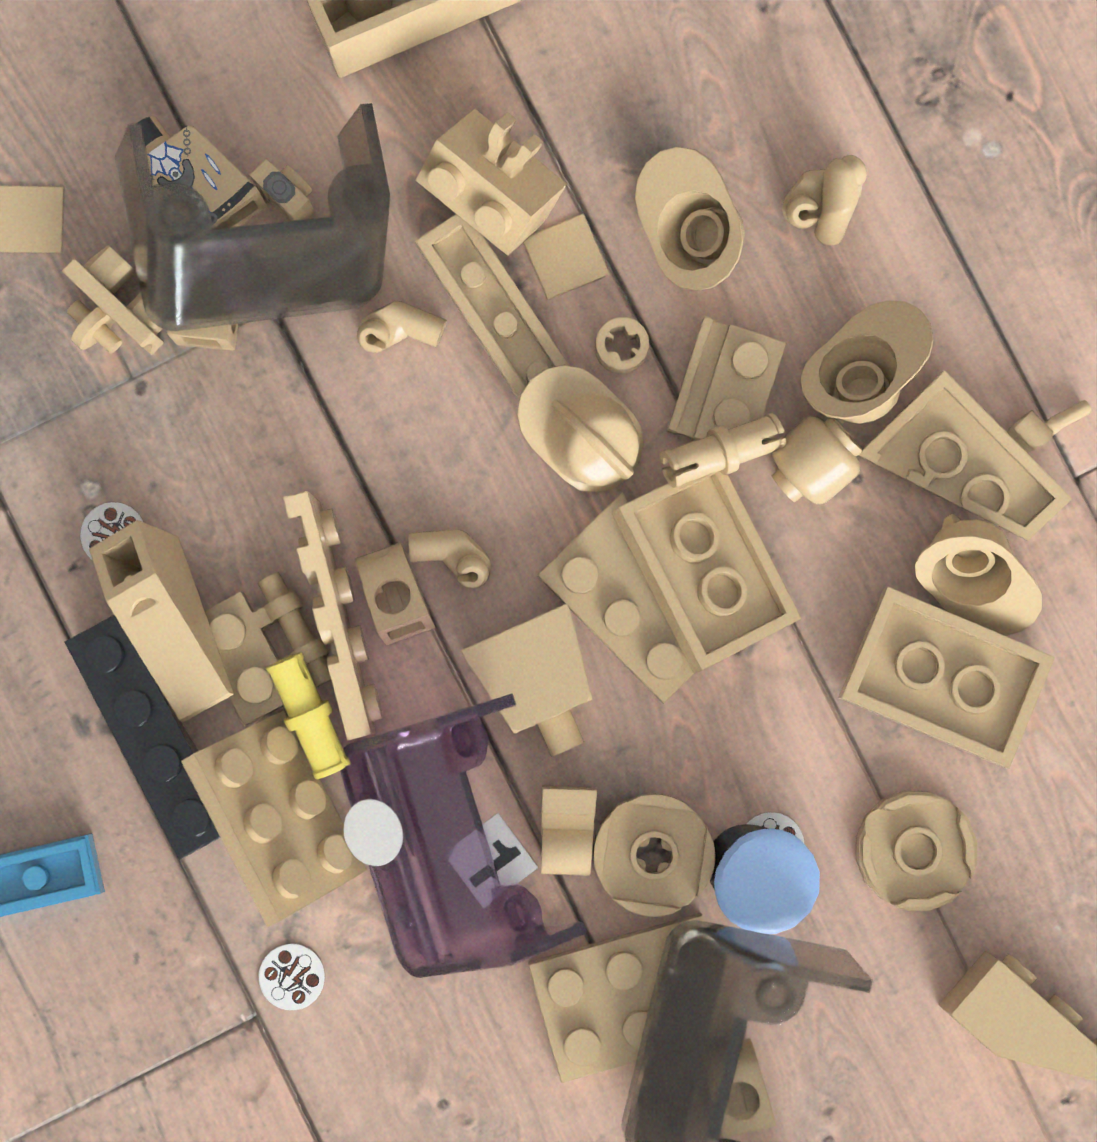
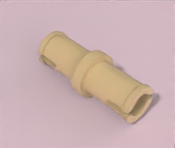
(722, 450)

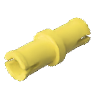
(308, 715)

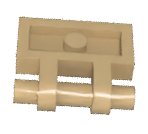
(248, 650)

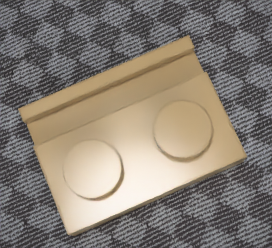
(725, 379)

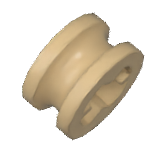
(632, 330)

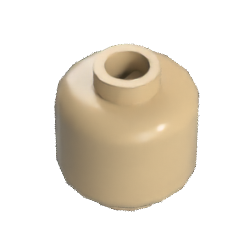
(816, 460)

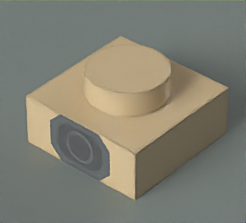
(284, 190)

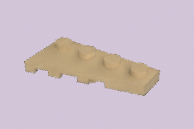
(356, 702)

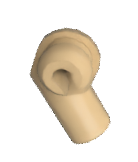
(839, 197)
(456, 551)

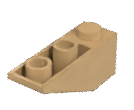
(162, 615)
(1016, 1022)

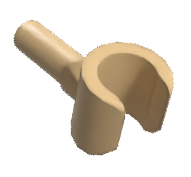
(1033, 432)

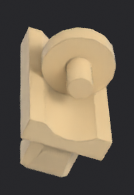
(100, 281)

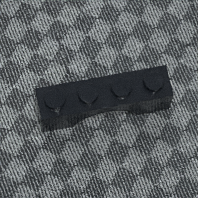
(145, 732)

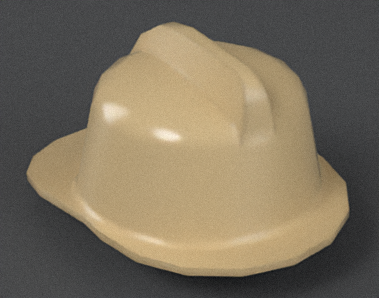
(689, 218)
(868, 362)
(580, 428)
(979, 577)

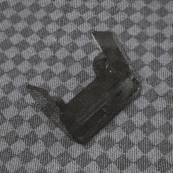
(260, 271)
(697, 1018)

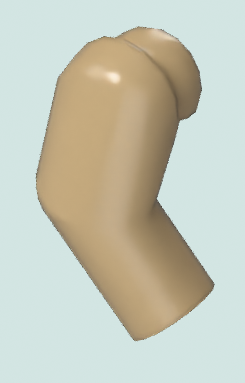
(804, 200)
(396, 322)

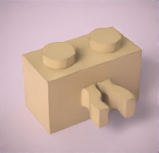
(492, 179)

